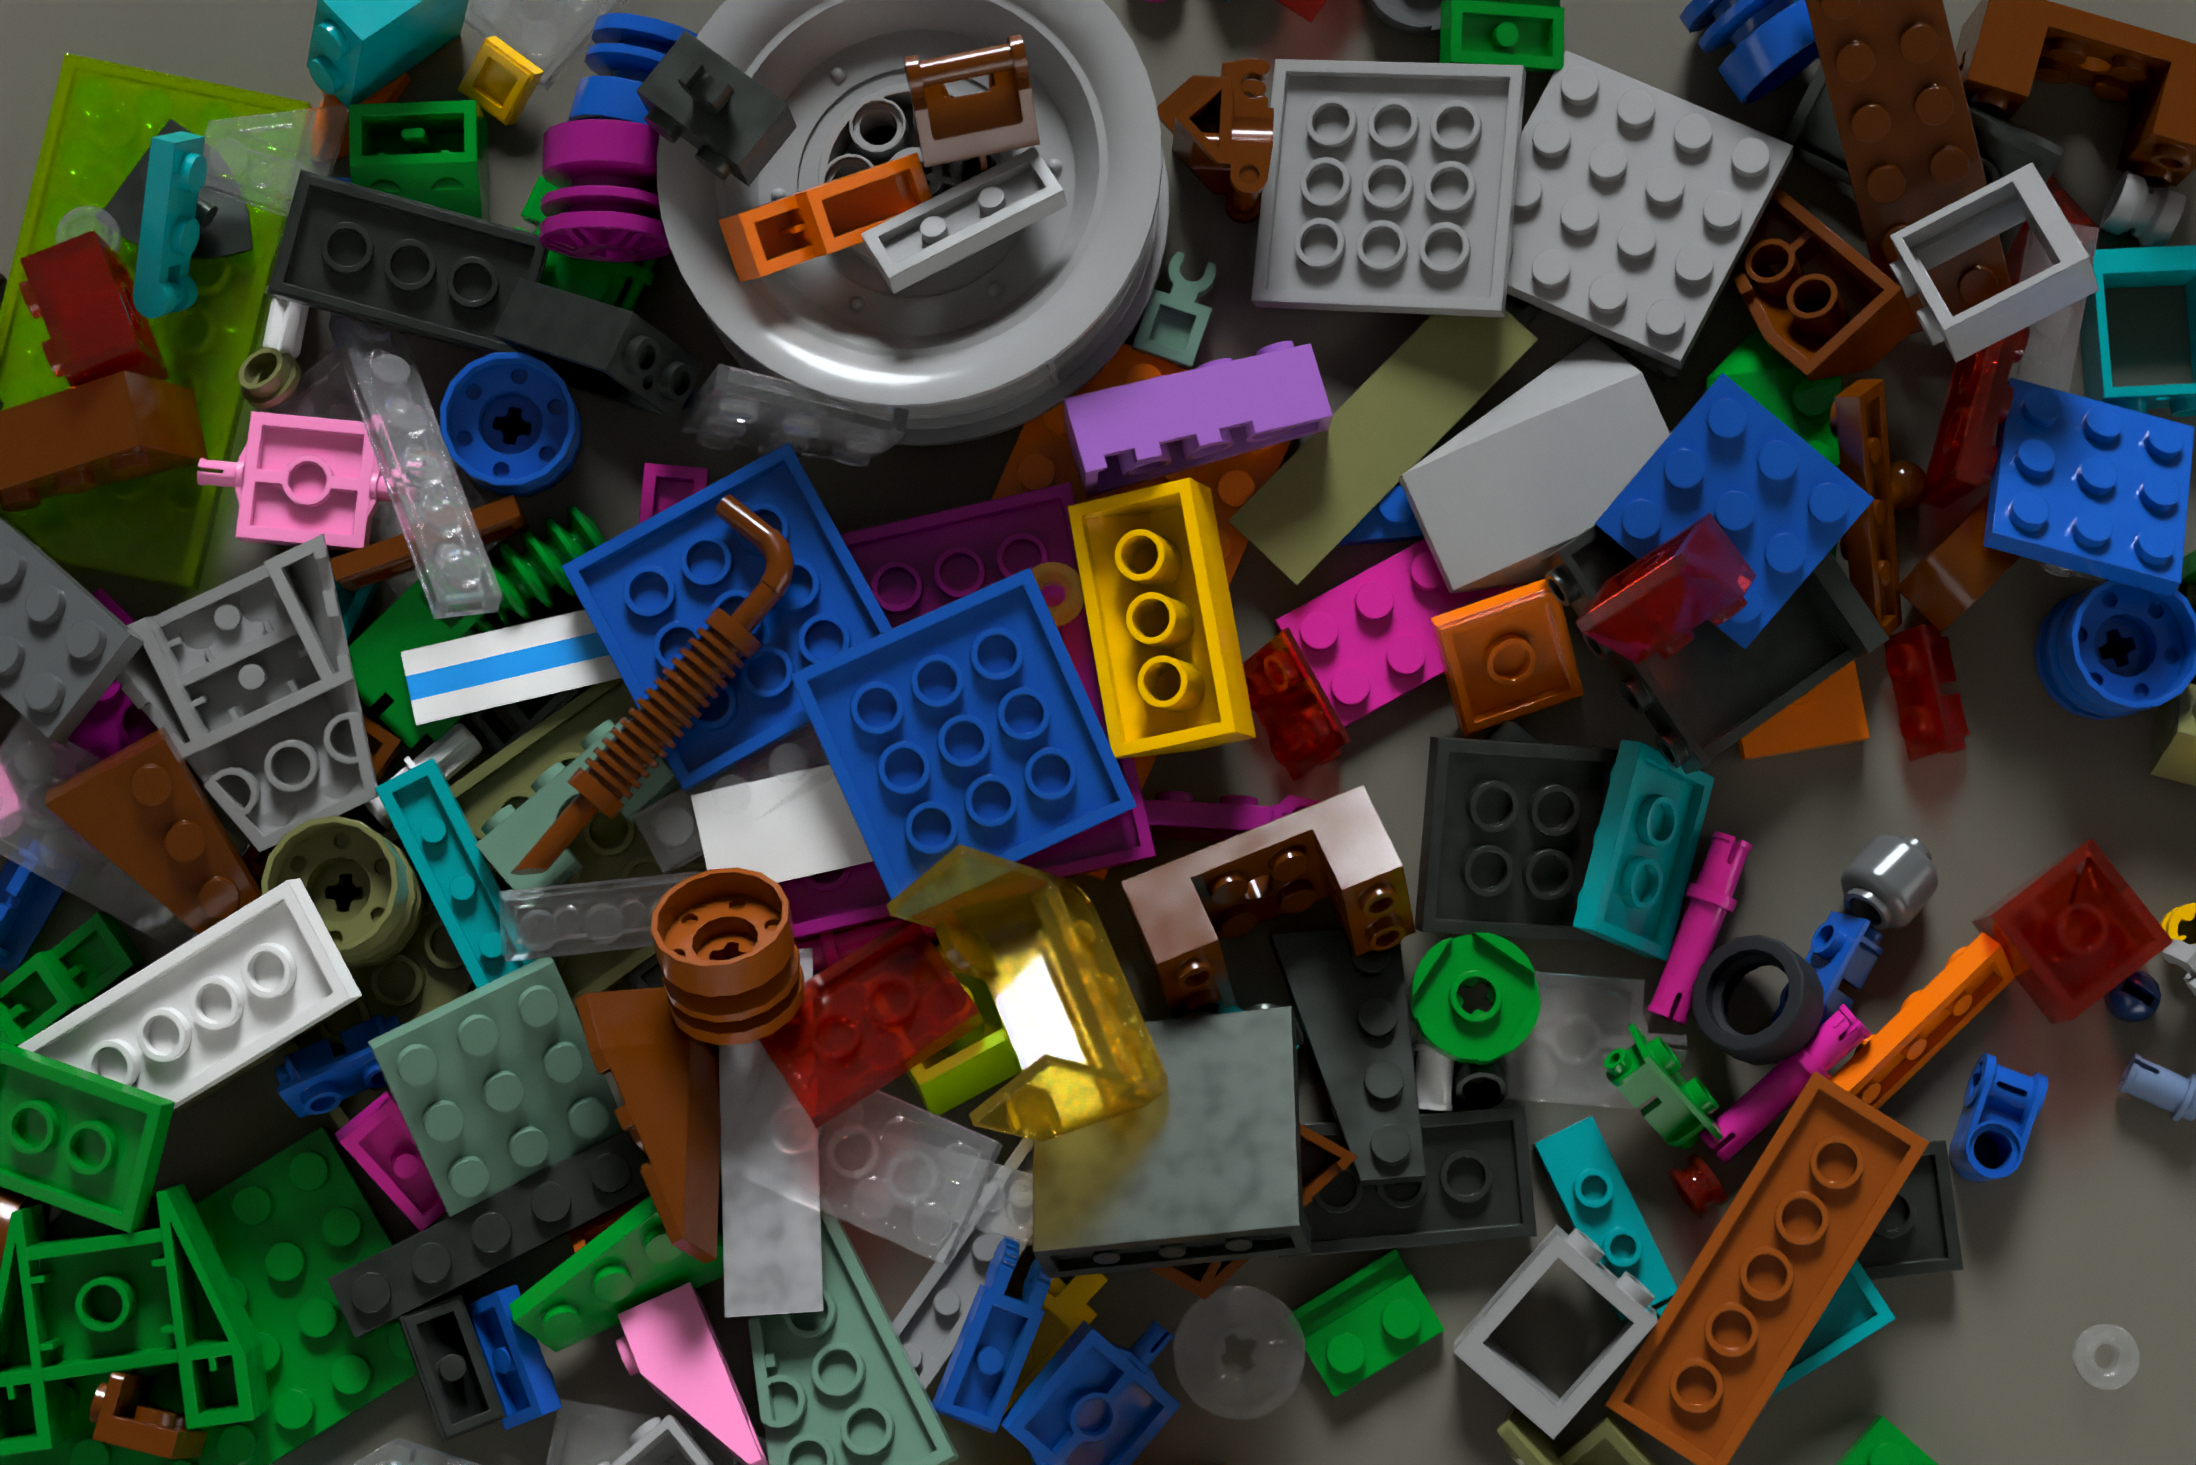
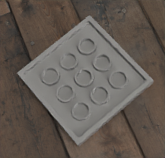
(1390, 187)
(1634, 207)

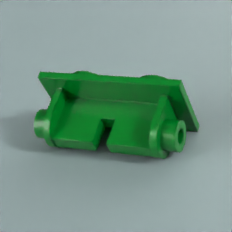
(1651, 1070)

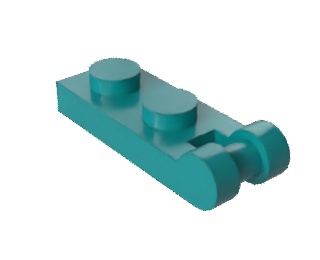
(169, 225)

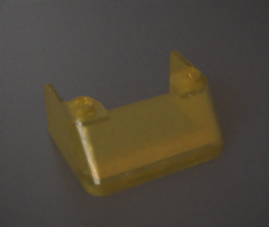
(1053, 987)

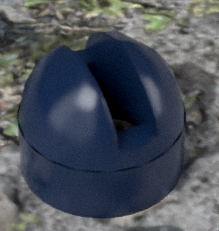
(2129, 1008)

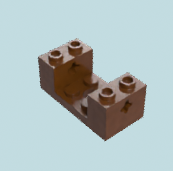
(2024, 39)
(1259, 875)

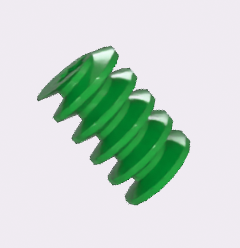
(539, 567)

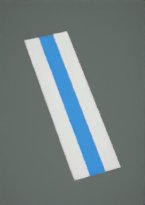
(505, 666)

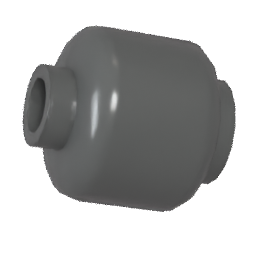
(1889, 881)

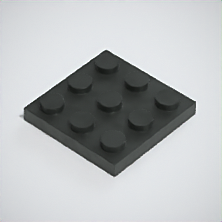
(1508, 836)

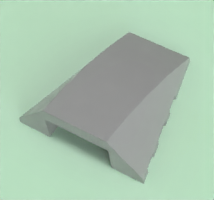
(1534, 470)
(260, 694)

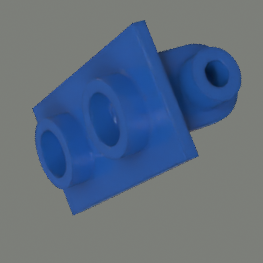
(24, 910)
(1840, 951)
(318, 1081)

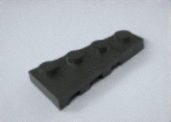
(1360, 1046)

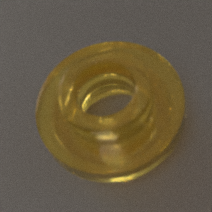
(1069, 580)

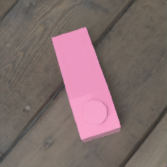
(684, 1363)

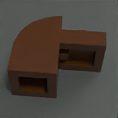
(1956, 571)

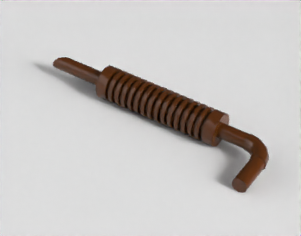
(675, 696)

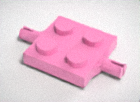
(302, 481)

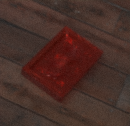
(1973, 406)
(870, 1022)

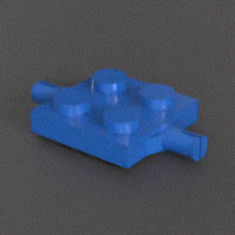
(1093, 1401)

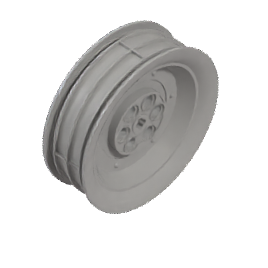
(994, 331)

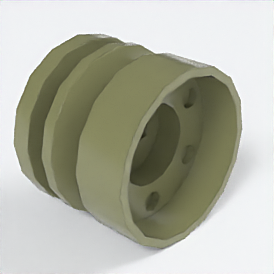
(332, 860)

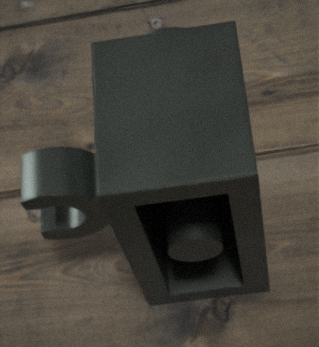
(715, 110)

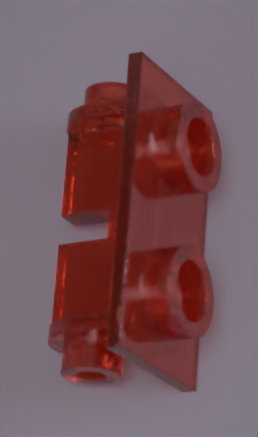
(1917, 665)

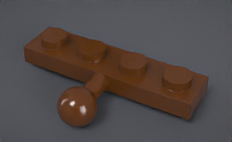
(1870, 543)

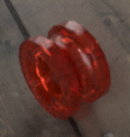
(1697, 1186)

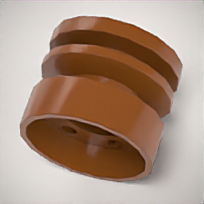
(728, 956)

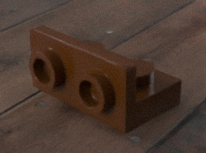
(127, 1422)

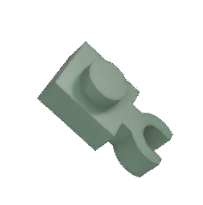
(1174, 321)

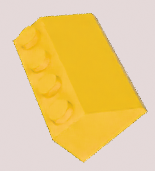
(1161, 620)

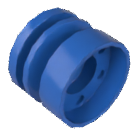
(1769, 40)
(623, 57)
(490, 395)
(2149, 641)

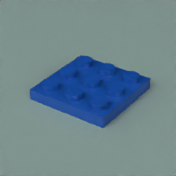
(1758, 482)
(2091, 488)

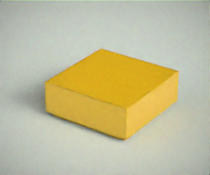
(500, 80)

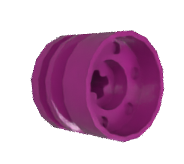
(605, 192)

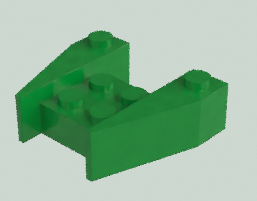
(121, 1307)

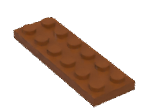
(1767, 1273)

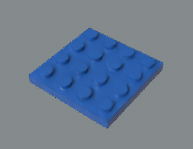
(673, 570)
(963, 734)

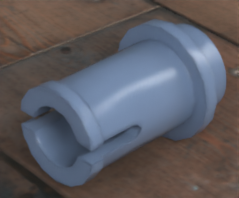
(2160, 1087)

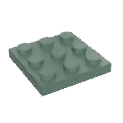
(497, 1085)

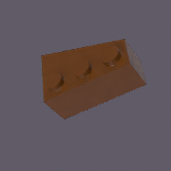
(96, 437)

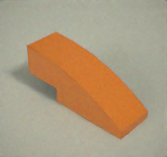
(822, 217)

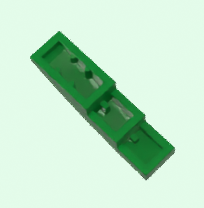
(66, 977)

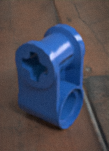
(2003, 1108)

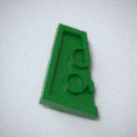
(608, 1276)

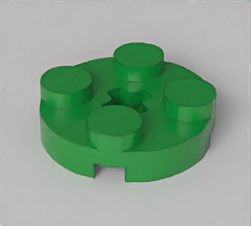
(1480, 1035)

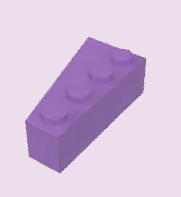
(1195, 417)

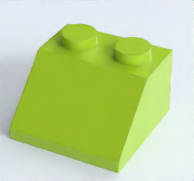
(969, 1063)

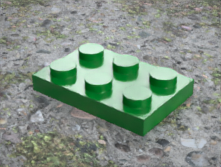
(79, 1138)

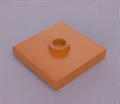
(1507, 656)
(1819, 719)

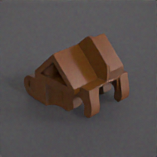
(974, 122)
(1225, 133)

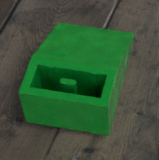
(423, 153)

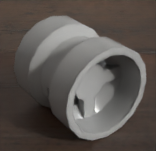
(2149, 215)

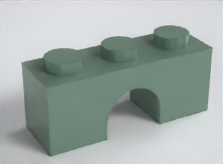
(515, 831)

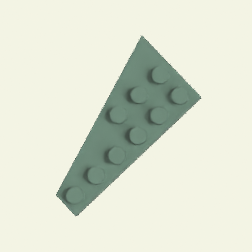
(839, 1378)

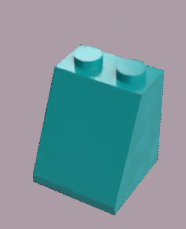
(372, 42)

